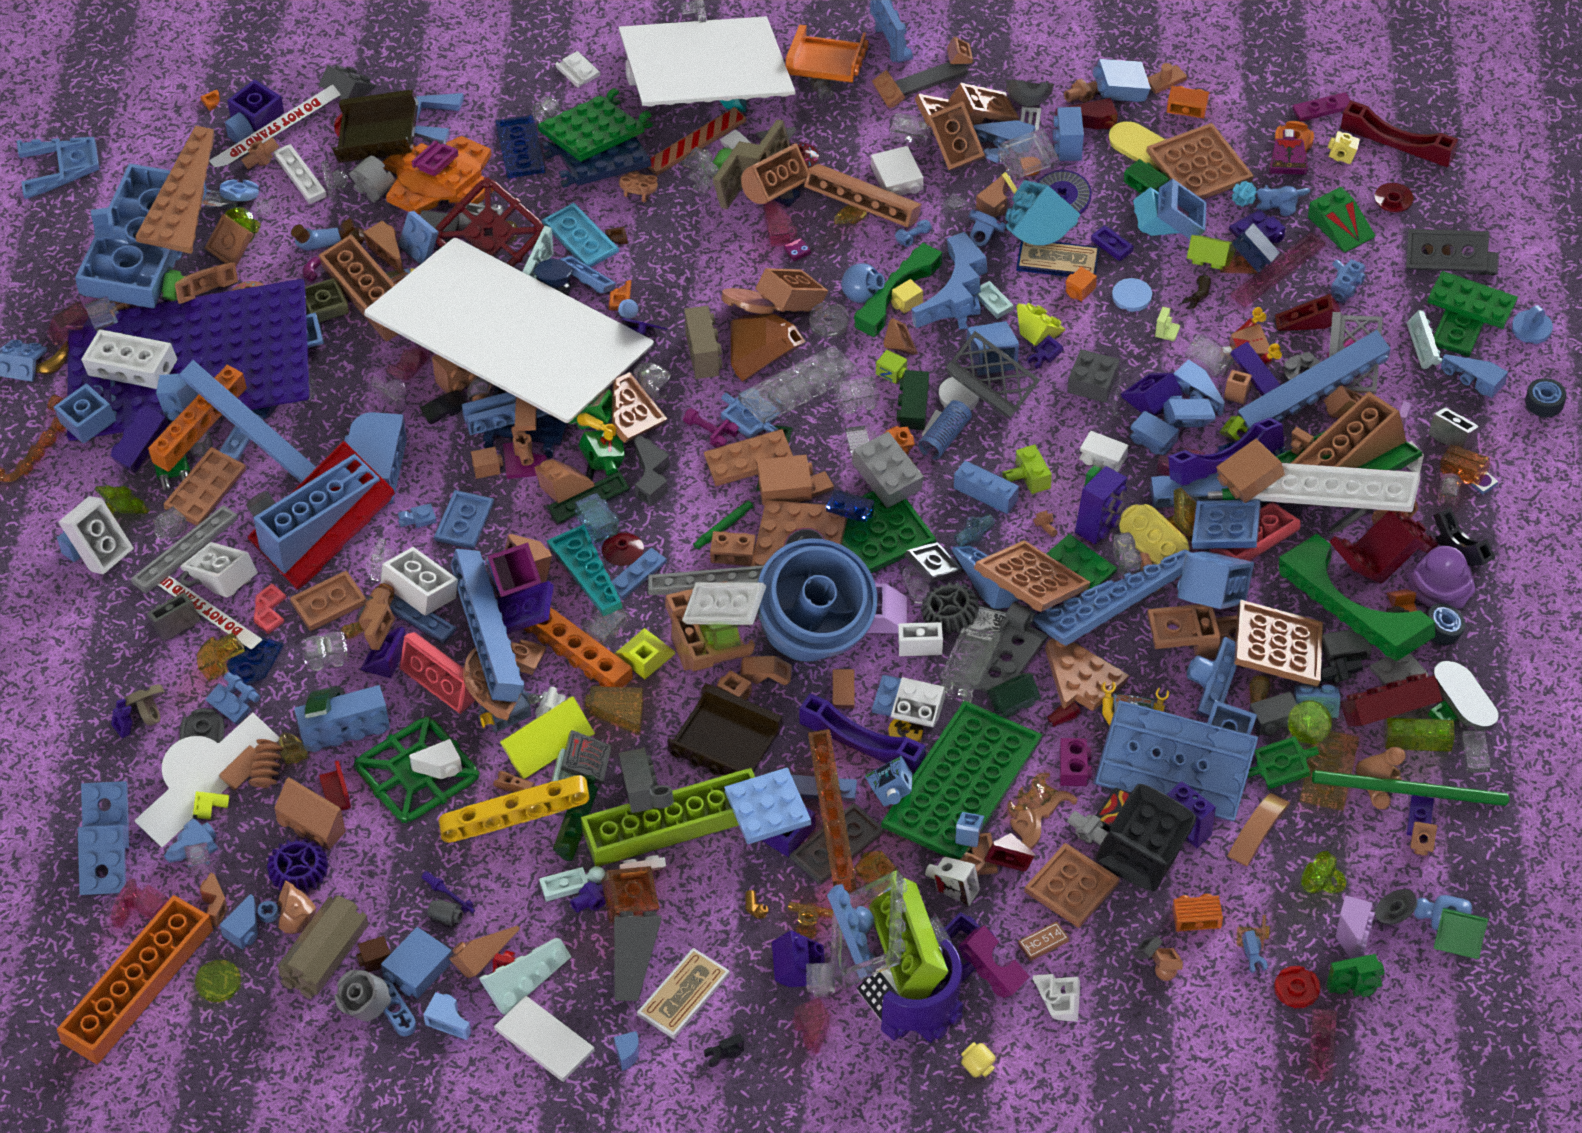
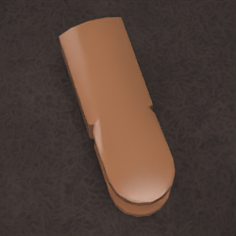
(516, 783)

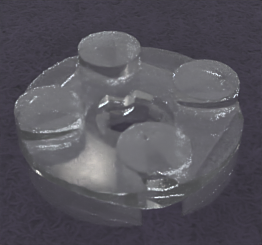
(828, 328)

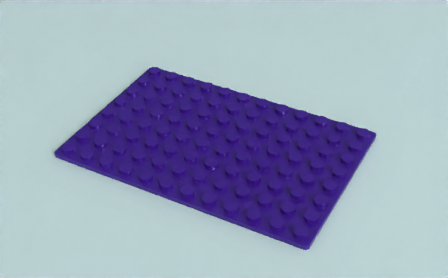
(247, 328)

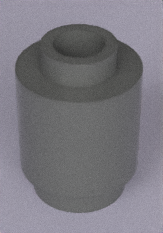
(445, 912)

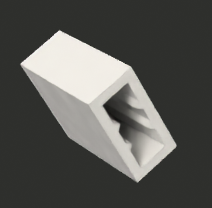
(897, 171)

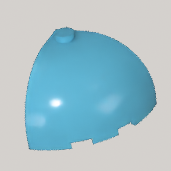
(1039, 214)

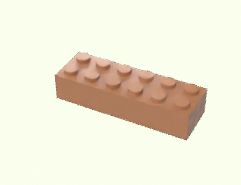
(358, 277)

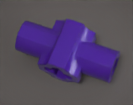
(589, 896)

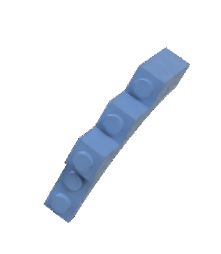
(957, 294)

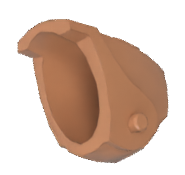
(296, 909)

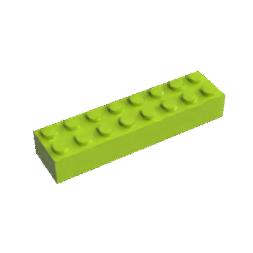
(695, 813)

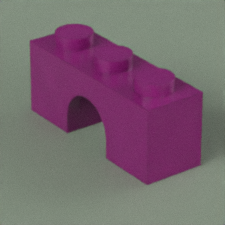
(978, 950)

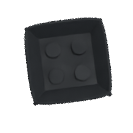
(1146, 837)

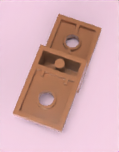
(979, 102)
(1195, 627)

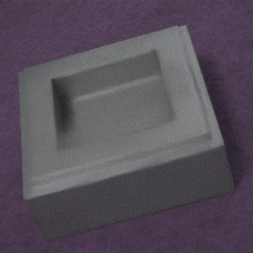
(1147, 947)

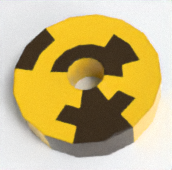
(897, 726)

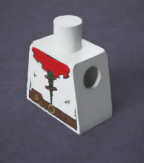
(955, 879)

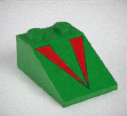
(1340, 219)

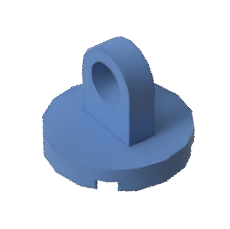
(985, 224)
(1532, 325)

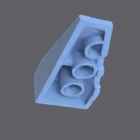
(987, 589)

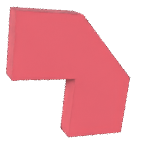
(264, 614)

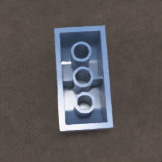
(380, 442)
(1214, 579)

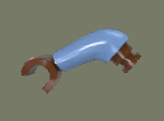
(317, 239)

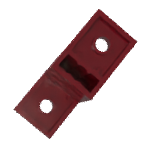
(1385, 546)

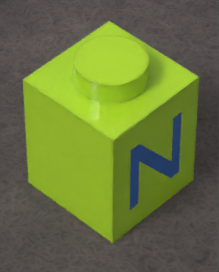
(891, 366)

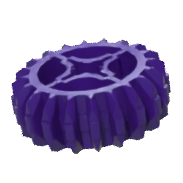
(296, 858)

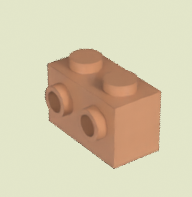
(732, 548)

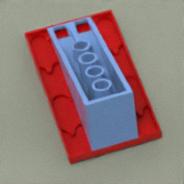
(320, 515)

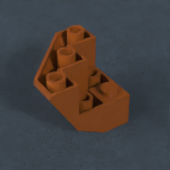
(761, 341)

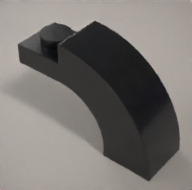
(1475, 551)

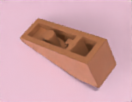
(383, 242)
(477, 953)

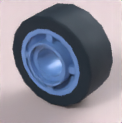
(1545, 397)
(1448, 623)

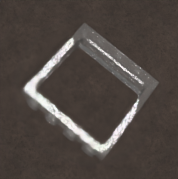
(840, 954)

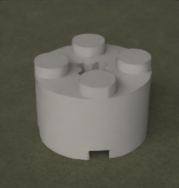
(372, 178)
(362, 995)

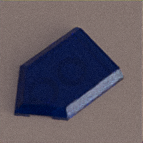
(256, 662)

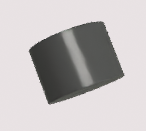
(260, 503)

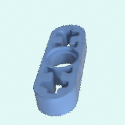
(394, 1018)

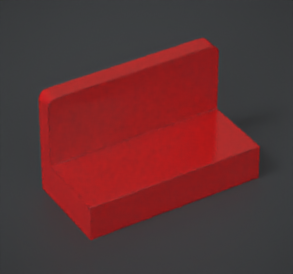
(335, 788)

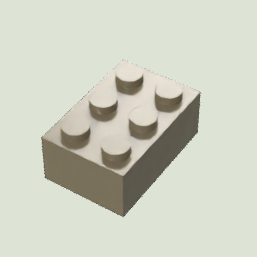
(702, 342)

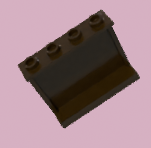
(377, 125)
(725, 733)

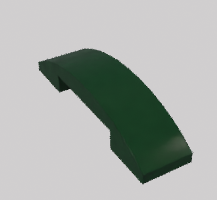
(319, 701)

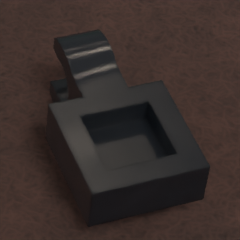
(729, 1047)

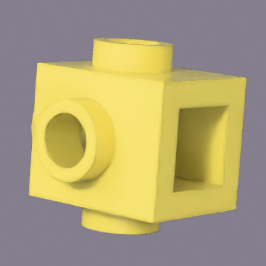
(1343, 147)

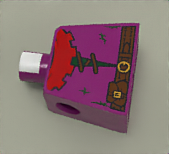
(1288, 155)

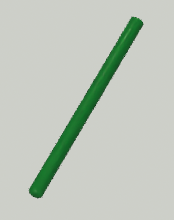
(1410, 788)

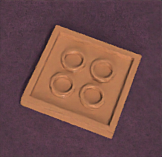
(1072, 885)

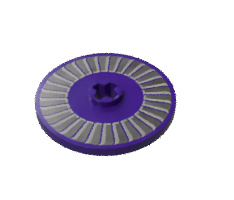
(1072, 184)

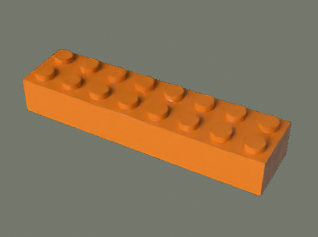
(135, 979)

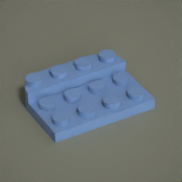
(889, 23)

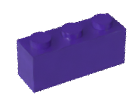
(138, 437)

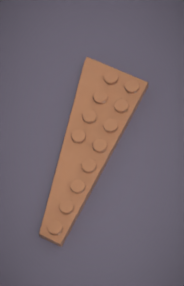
(176, 209)

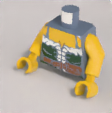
(1109, 703)

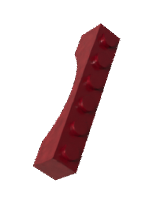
(1431, 147)

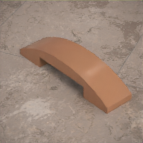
(205, 280)
(1257, 828)

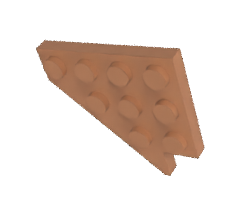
(1080, 674)

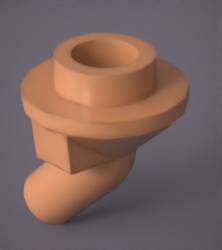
(1043, 519)

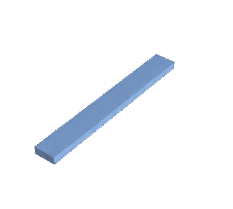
(247, 421)

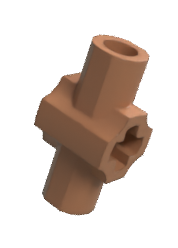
(1082, 91)
(260, 153)
(522, 446)

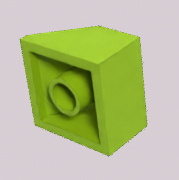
(1210, 250)

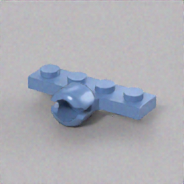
(1213, 676)
(853, 923)

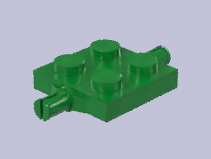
(1282, 762)

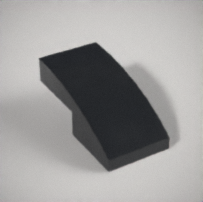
(446, 404)

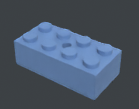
(351, 718)

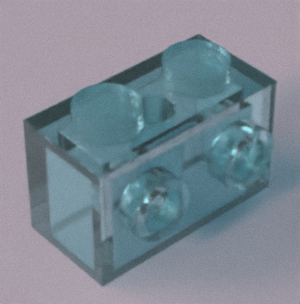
(596, 517)

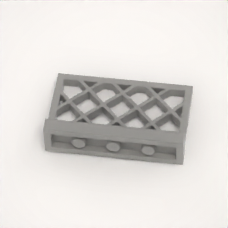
(1337, 344)

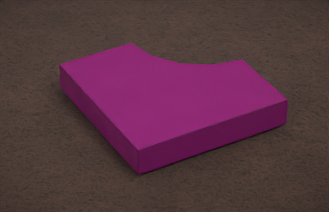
(513, 465)

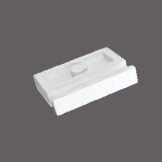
(577, 69)
(654, 861)

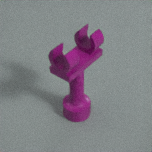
(716, 439)

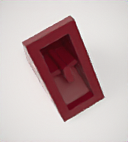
(1010, 853)

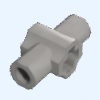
(1087, 828)

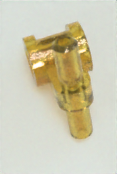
(808, 916)

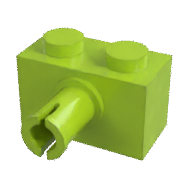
(1030, 468)

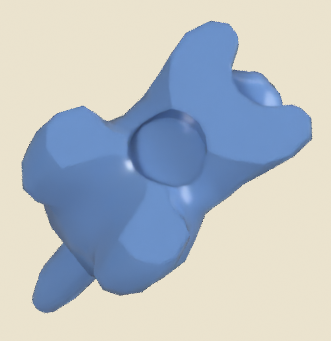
(1282, 198)

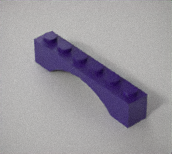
(1189, 467)
(822, 715)

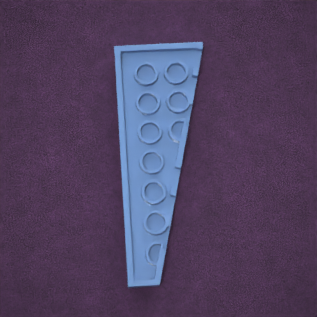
(1106, 600)

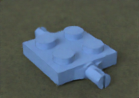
(747, 422)

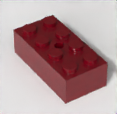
(1390, 700)

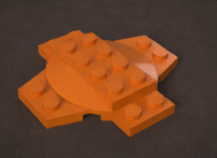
(421, 191)

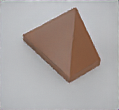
(899, 338)

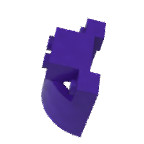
(931, 1015)

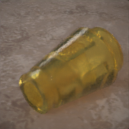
(1258, 688)

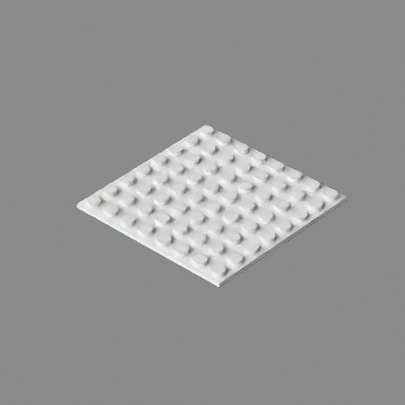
(705, 61)

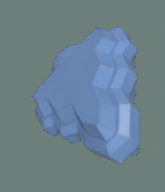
(193, 834)

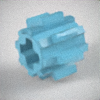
(1244, 193)

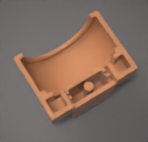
(689, 641)

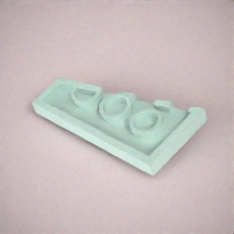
(515, 981)

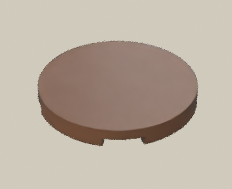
(748, 300)

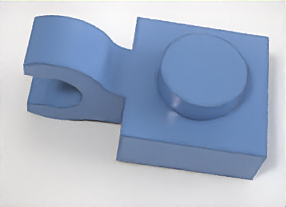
(419, 515)
(1252, 946)

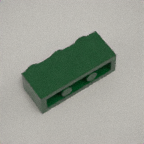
(913, 400)

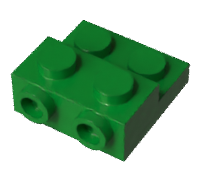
(1359, 974)

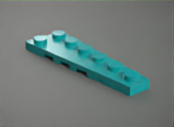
(582, 562)

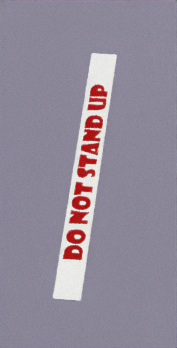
(276, 126)
(212, 613)

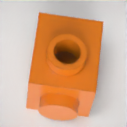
(1080, 284)

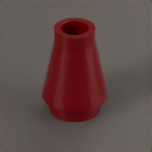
(1063, 715)

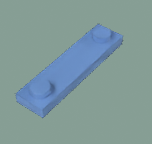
(807, 787)

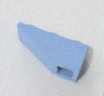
(1196, 382)

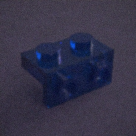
(850, 506)

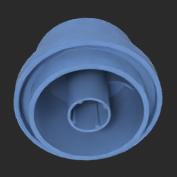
(816, 599)

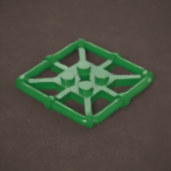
(403, 774)

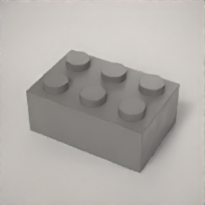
(887, 469)

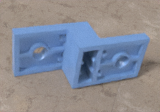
(103, 837)

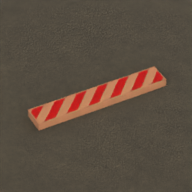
(699, 138)

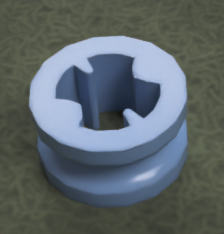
(268, 905)

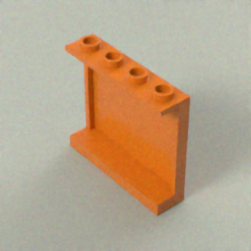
(825, 57)

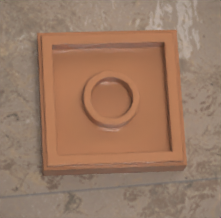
(228, 240)

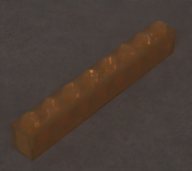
(832, 810)

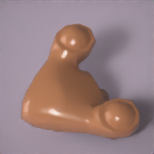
(1382, 767)

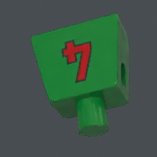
(602, 453)

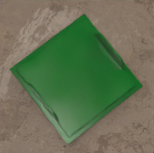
(1460, 933)

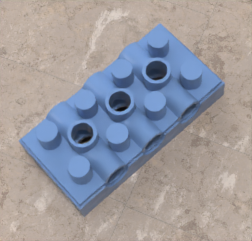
(121, 266)

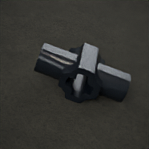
(1340, 670)

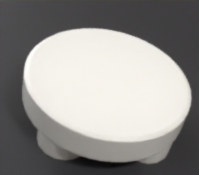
(953, 390)

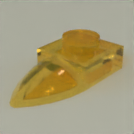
(849, 215)
(293, 748)

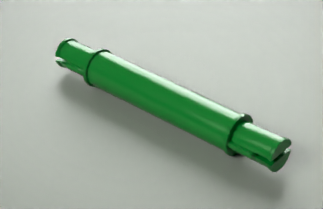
(724, 524)

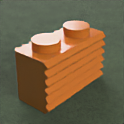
(1187, 101)
(1197, 912)

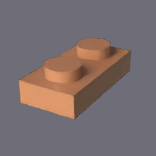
(888, 89)

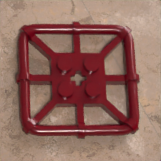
(488, 219)

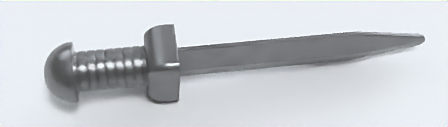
(1348, 519)

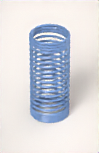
(933, 441)

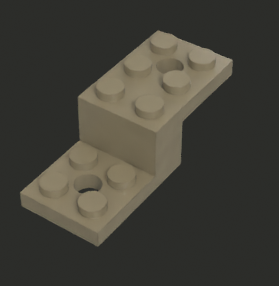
(728, 178)

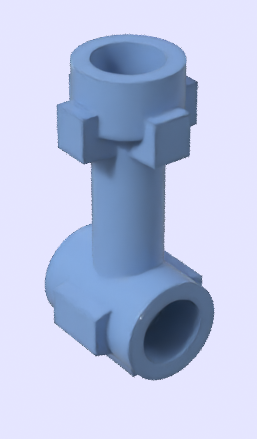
(906, 238)

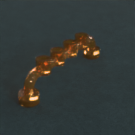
(36, 452)

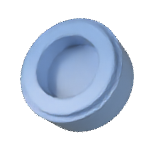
(628, 309)

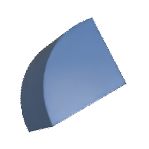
(238, 127)
(627, 1049)

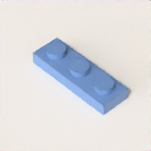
(589, 276)
(638, 572)

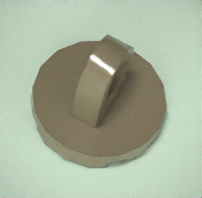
(145, 703)

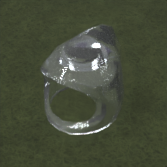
(651, 378)

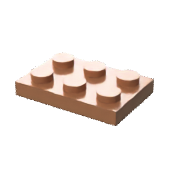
(328, 600)

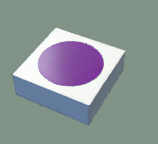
(1486, 484)

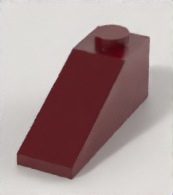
(1097, 114)
(1310, 315)

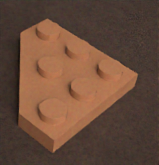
(633, 409)

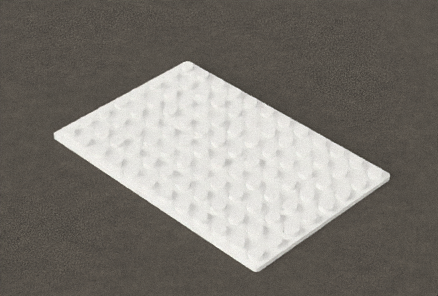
(510, 329)

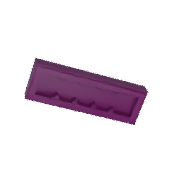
(1321, 107)

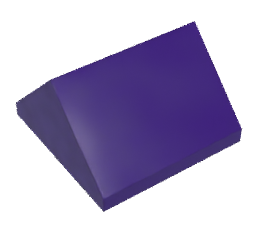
(386, 659)

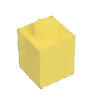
(907, 296)

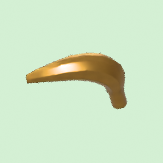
(55, 362)

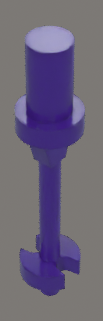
(438, 884)

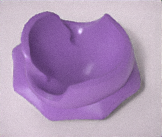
(1442, 578)

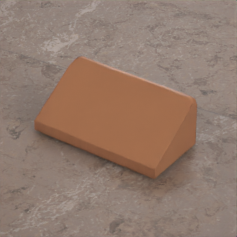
(959, 52)

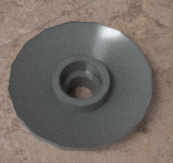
(1396, 907)

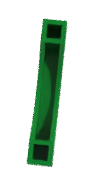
(919, 265)

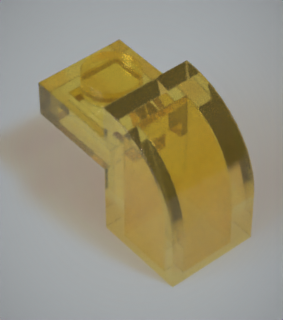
(215, 653)

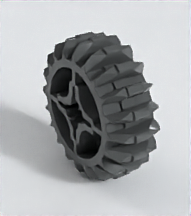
(949, 601)

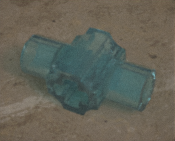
(974, 529)

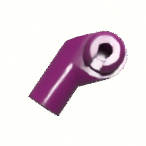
(308, 269)

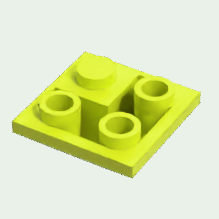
(1036, 324)
(645, 653)

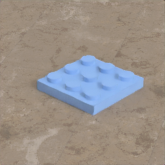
(767, 805)

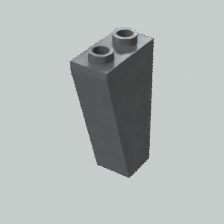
(632, 951)

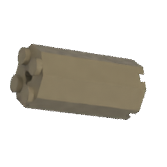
(322, 946)

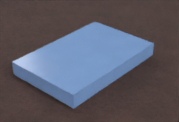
(464, 519)

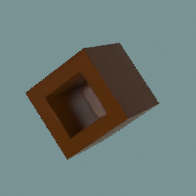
(372, 953)

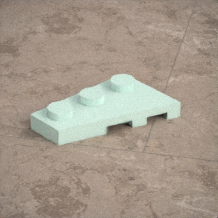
(542, 251)

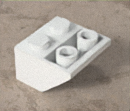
(918, 702)

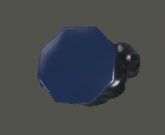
(554, 274)

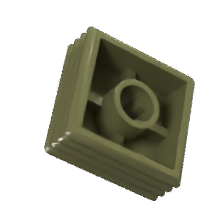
(326, 300)

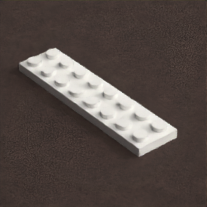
(1344, 487)

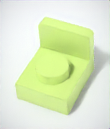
(1165, 328)

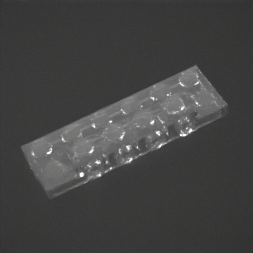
(798, 384)

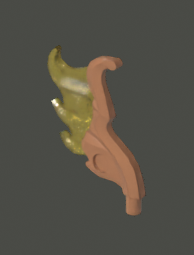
(1033, 807)

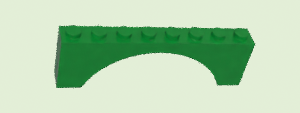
(1390, 632)

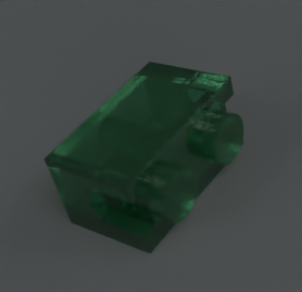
(1014, 694)

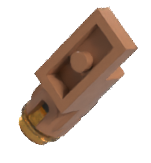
(377, 616)

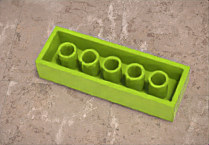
(922, 960)

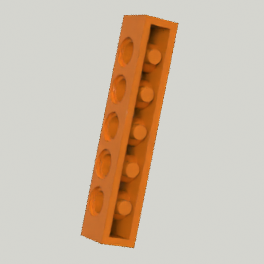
(193, 423)
(580, 648)

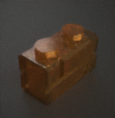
(1464, 463)

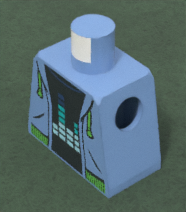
(891, 781)

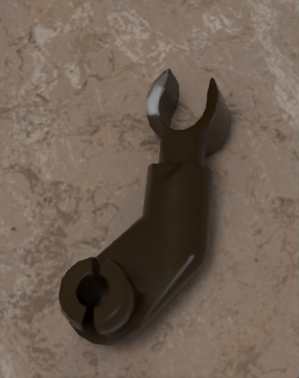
(1203, 290)

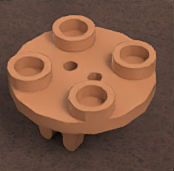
(638, 184)

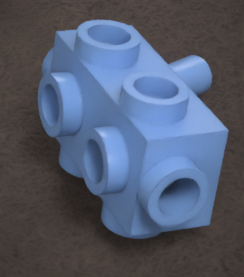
(1347, 279)

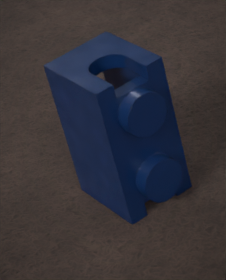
(1255, 247)

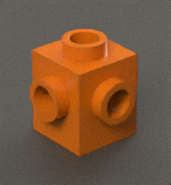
(902, 437)

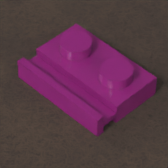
(435, 158)

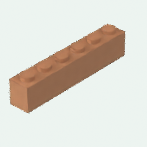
(862, 195)

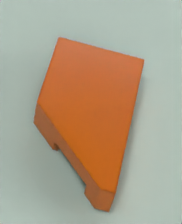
(619, 295)

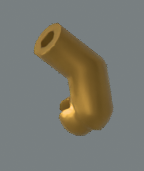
(752, 907)

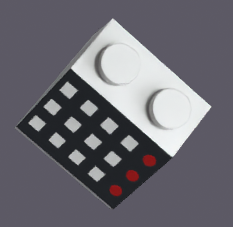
(874, 989)

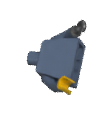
(520, 712)

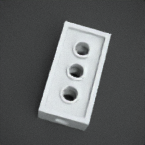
(128, 358)

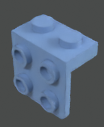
(19, 359)

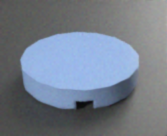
(239, 191)
(1132, 294)

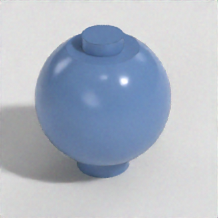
(861, 282)

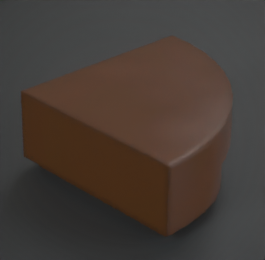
(617, 234)

